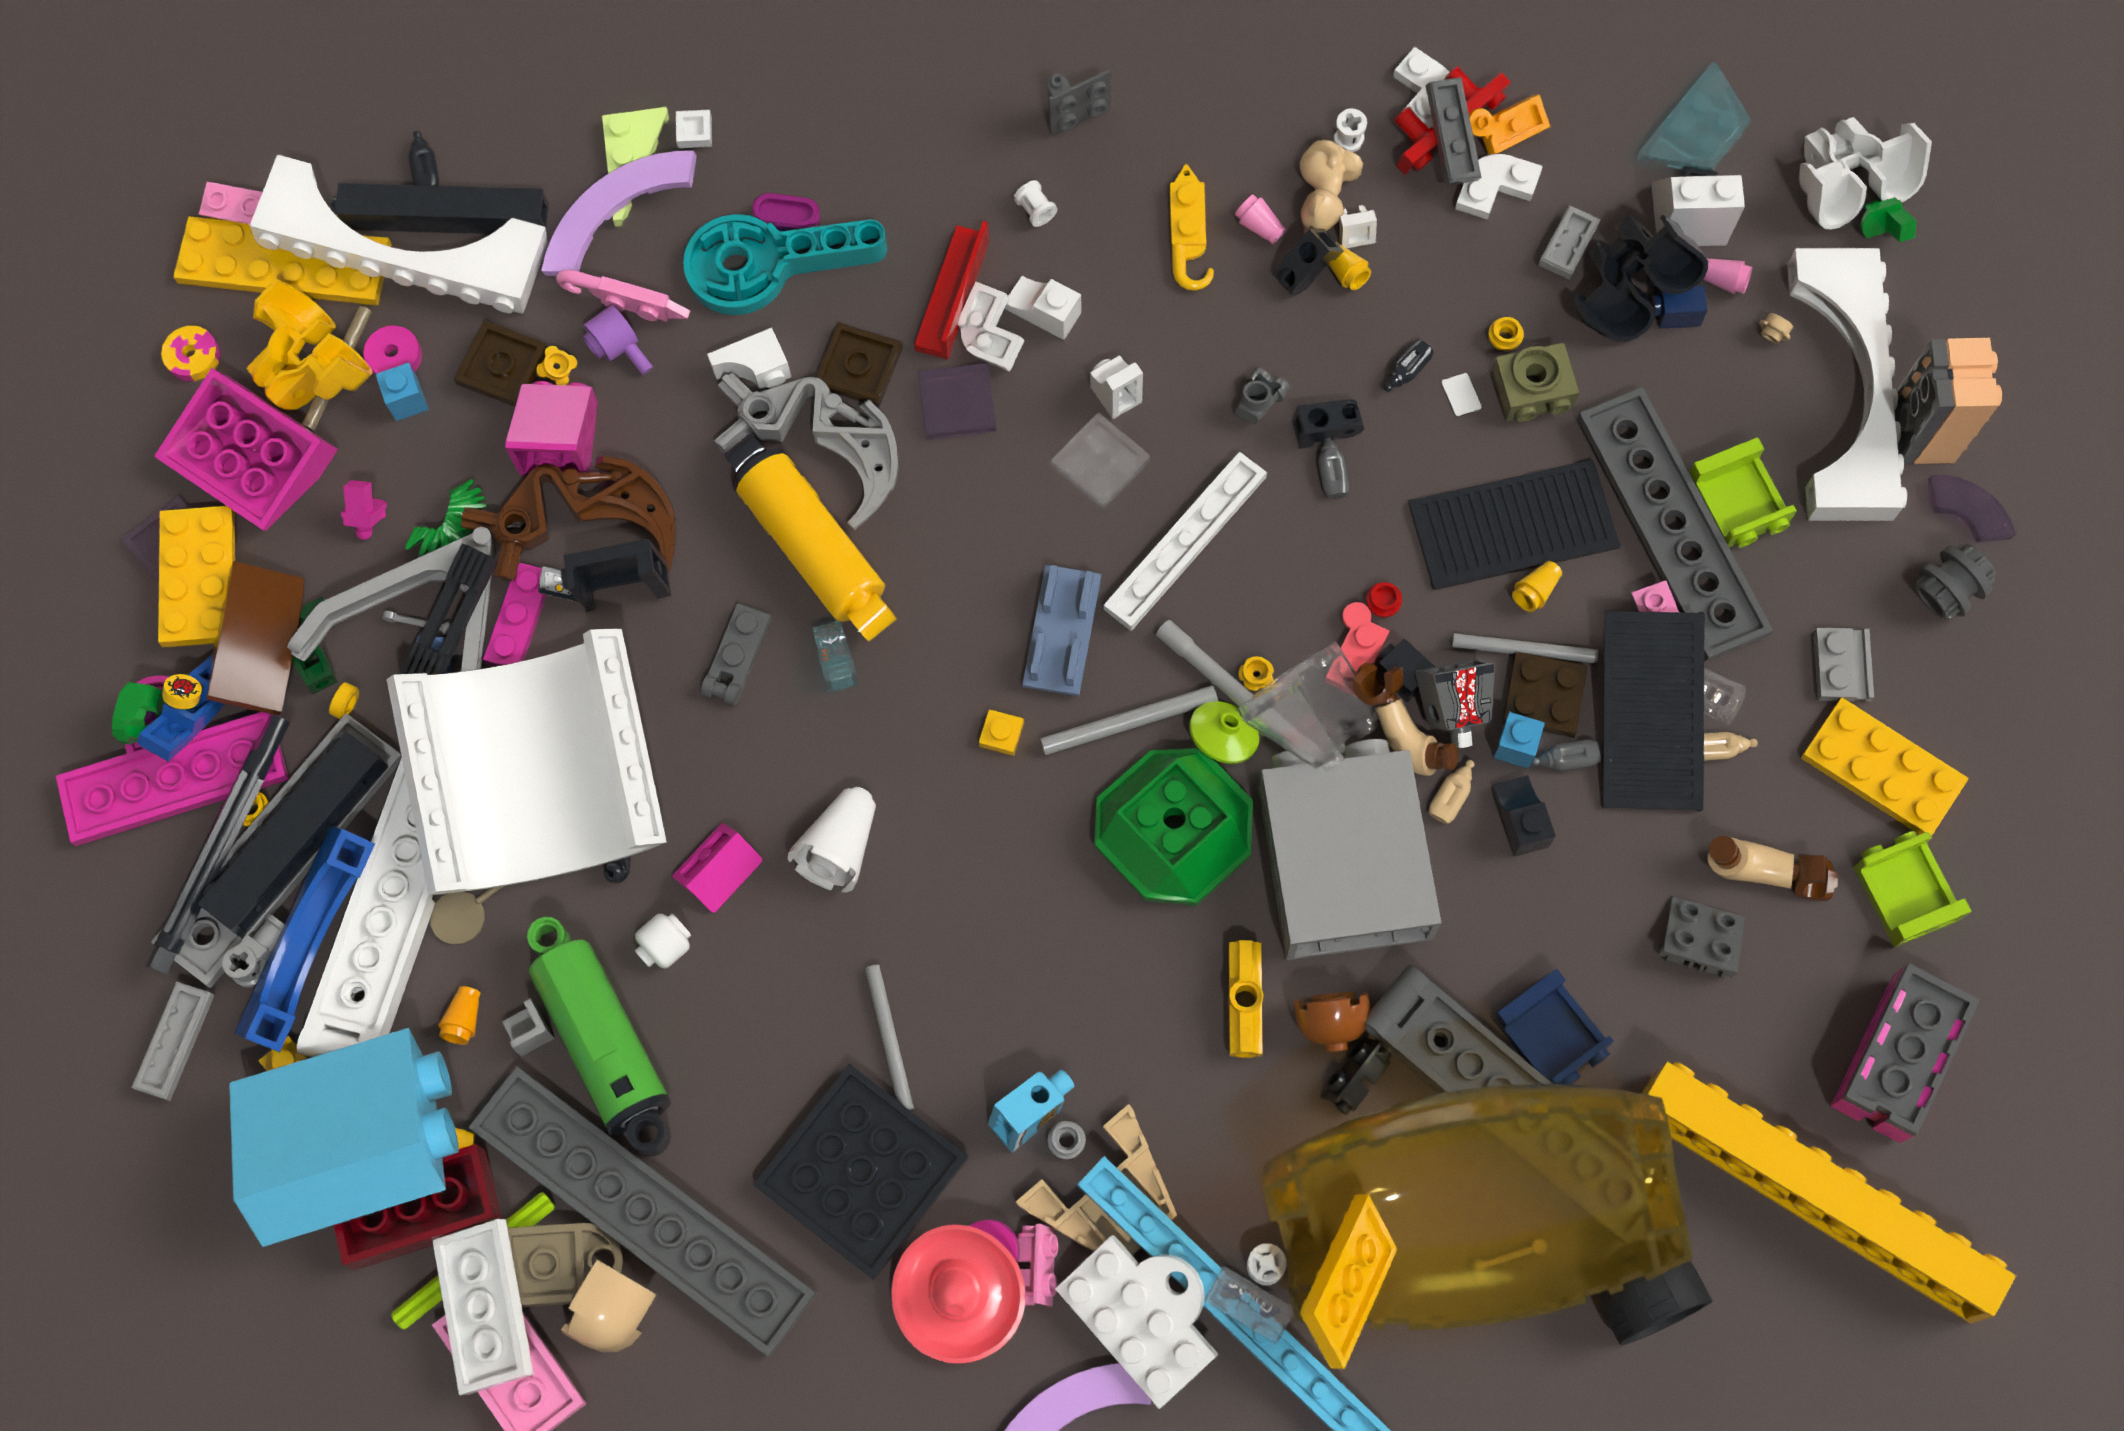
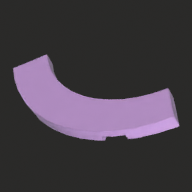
(608, 197)
(1077, 1396)

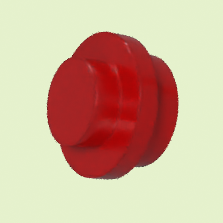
(1384, 599)

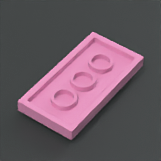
(533, 1401)

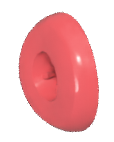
(957, 1294)

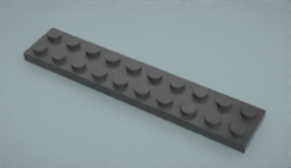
(643, 1212)

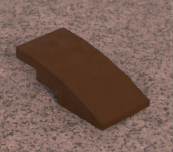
(252, 640)

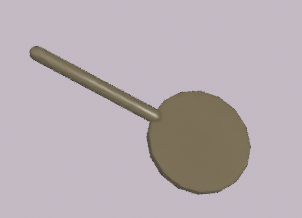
(459, 916)

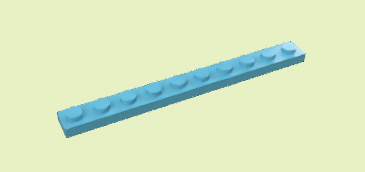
(1286, 1360)

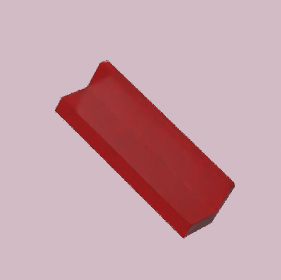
(952, 291)

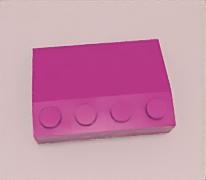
(244, 450)

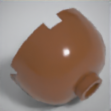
(1332, 1018)

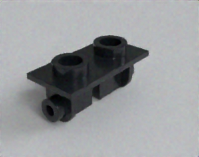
(1365, 1060)

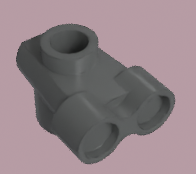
(1260, 395)

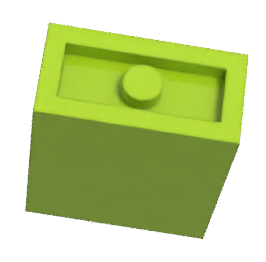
(1741, 494)
(1908, 889)

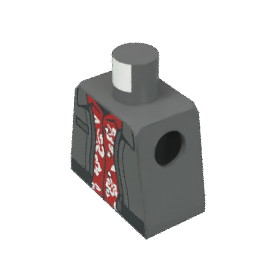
(1457, 697)

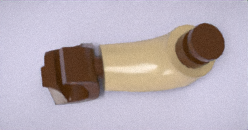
(1397, 723)
(1765, 865)

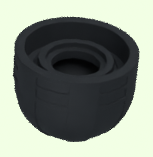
(1654, 1304)

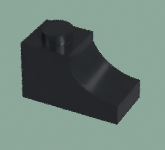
(1523, 816)

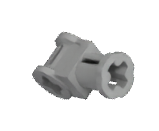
(252, 952)

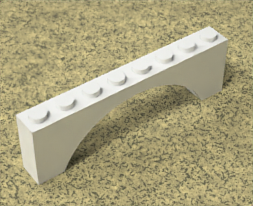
(489, 271)
(1849, 293)

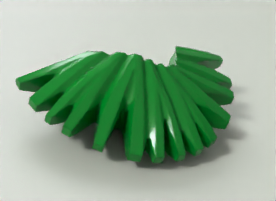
(451, 527)

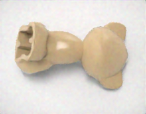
(1325, 168)

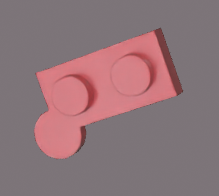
(1364, 637)

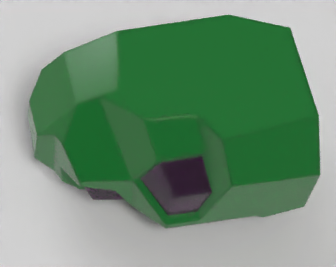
(135, 710)

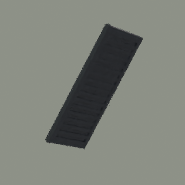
(1513, 524)
(1653, 710)

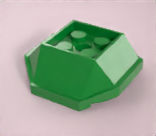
(1180, 862)

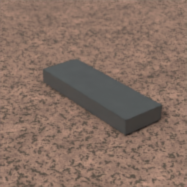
(1453, 131)

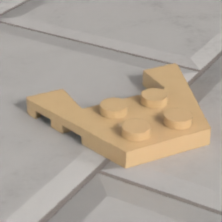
(1085, 1220)

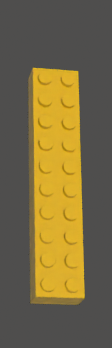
(1830, 1197)

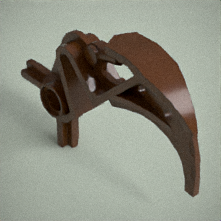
(528, 508)

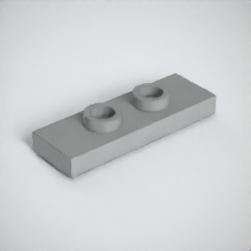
(173, 1041)

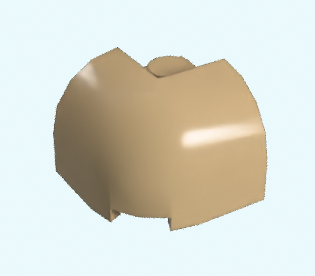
(607, 1310)

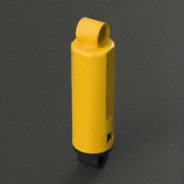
(809, 536)

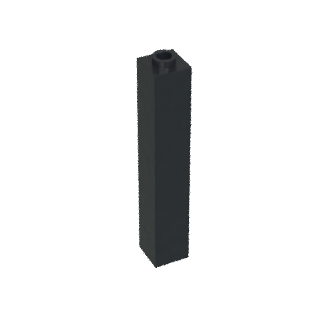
(436, 207)

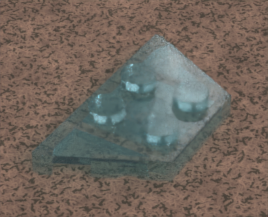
(1700, 126)

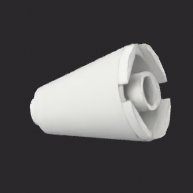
(836, 842)

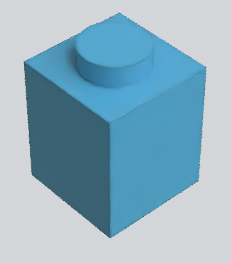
(402, 391)
(1519, 740)

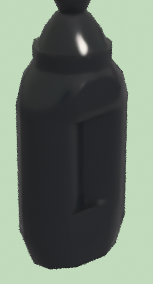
(422, 162)
(1409, 364)

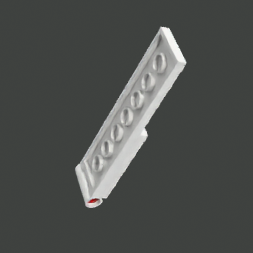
(375, 937)

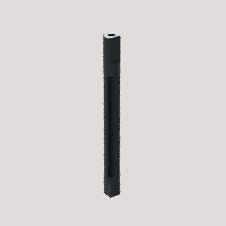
(217, 845)

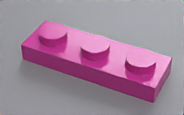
(516, 618)

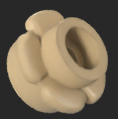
(1775, 328)

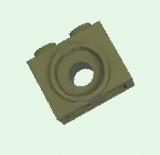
(1526, 399)

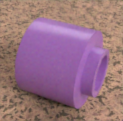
(611, 335)

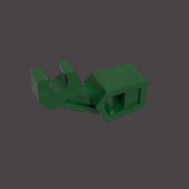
(321, 674)

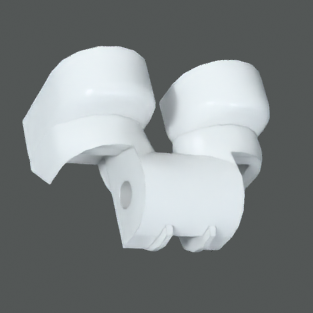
(1836, 193)

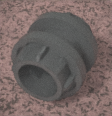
(1951, 585)

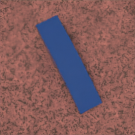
(179, 726)

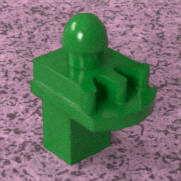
(1888, 217)

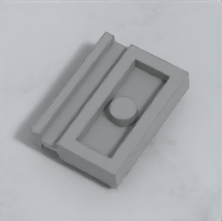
(1843, 664)

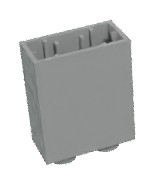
(1348, 852)

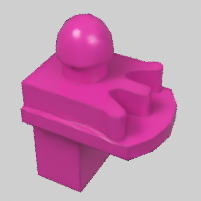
(362, 509)

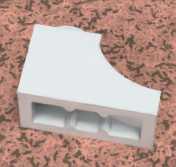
(1045, 305)
(753, 358)
(1117, 385)

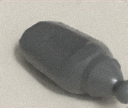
(1333, 470)
(1570, 755)

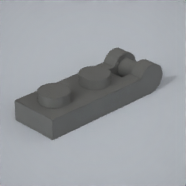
(736, 654)

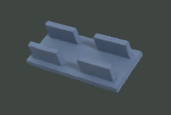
(1062, 630)

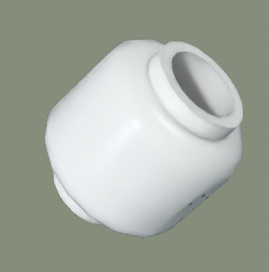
(662, 941)

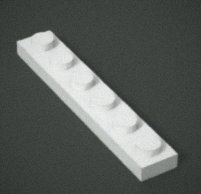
(1185, 541)

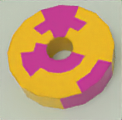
(183, 341)

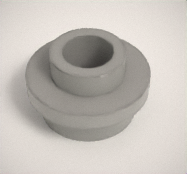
(1061, 1129)

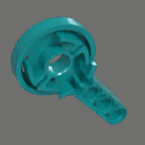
(771, 261)

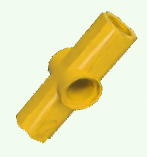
(1245, 1022)

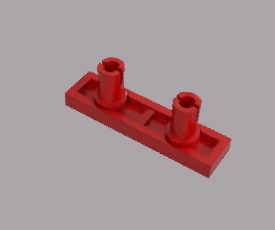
(1424, 138)

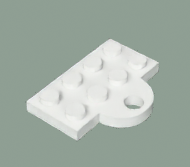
(1142, 1317)

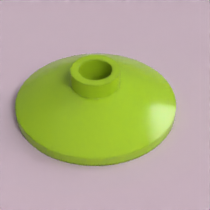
(1222, 733)

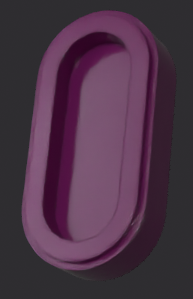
(786, 211)

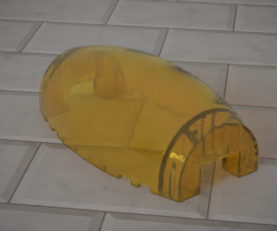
(1493, 1199)

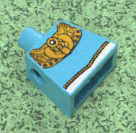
(1020, 1117)

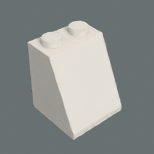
(1701, 205)

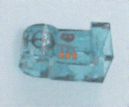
(835, 656)

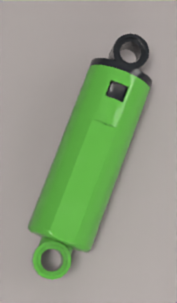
(598, 1036)

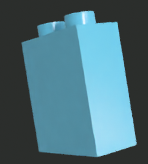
(339, 1136)

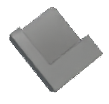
(528, 1029)

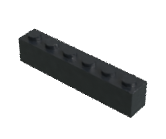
(292, 834)

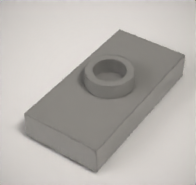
(1569, 242)

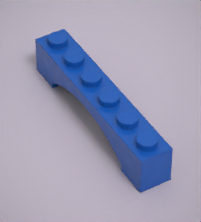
(276, 995)

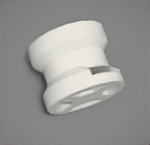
(1270, 1259)

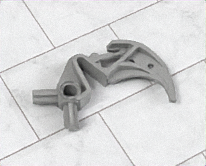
(783, 407)

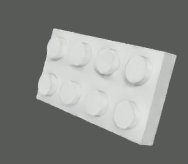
(482, 1307)

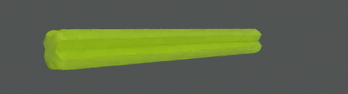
(431, 1293)

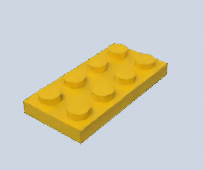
(193, 573)
(1884, 768)
(1348, 1281)

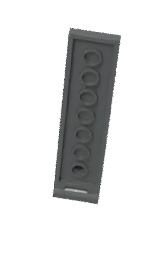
(1471, 1055)

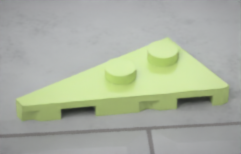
(629, 138)

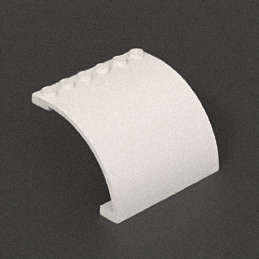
(527, 767)

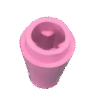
(1260, 219)
(1728, 275)

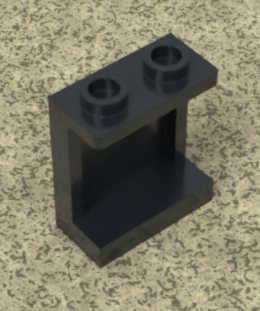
(615, 567)

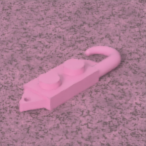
(623, 296)

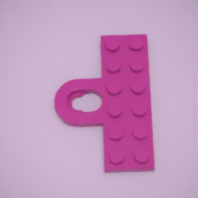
(146, 788)

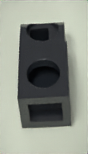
(1307, 260)
(1326, 420)

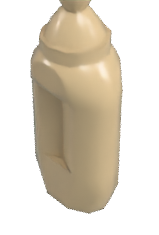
(1725, 745)
(1452, 794)

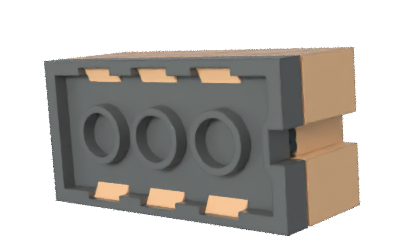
(1946, 399)

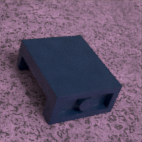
(1552, 1031)

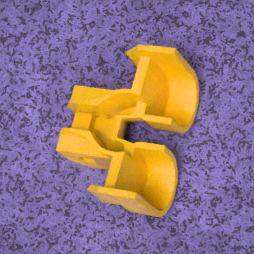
(278, 367)

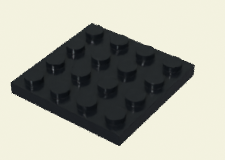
(861, 1171)

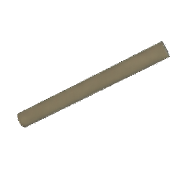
(351, 338)

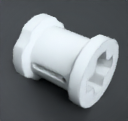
(1353, 129)
(1035, 203)

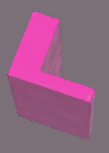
(718, 867)

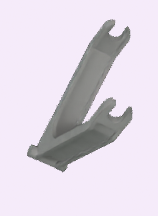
(396, 582)

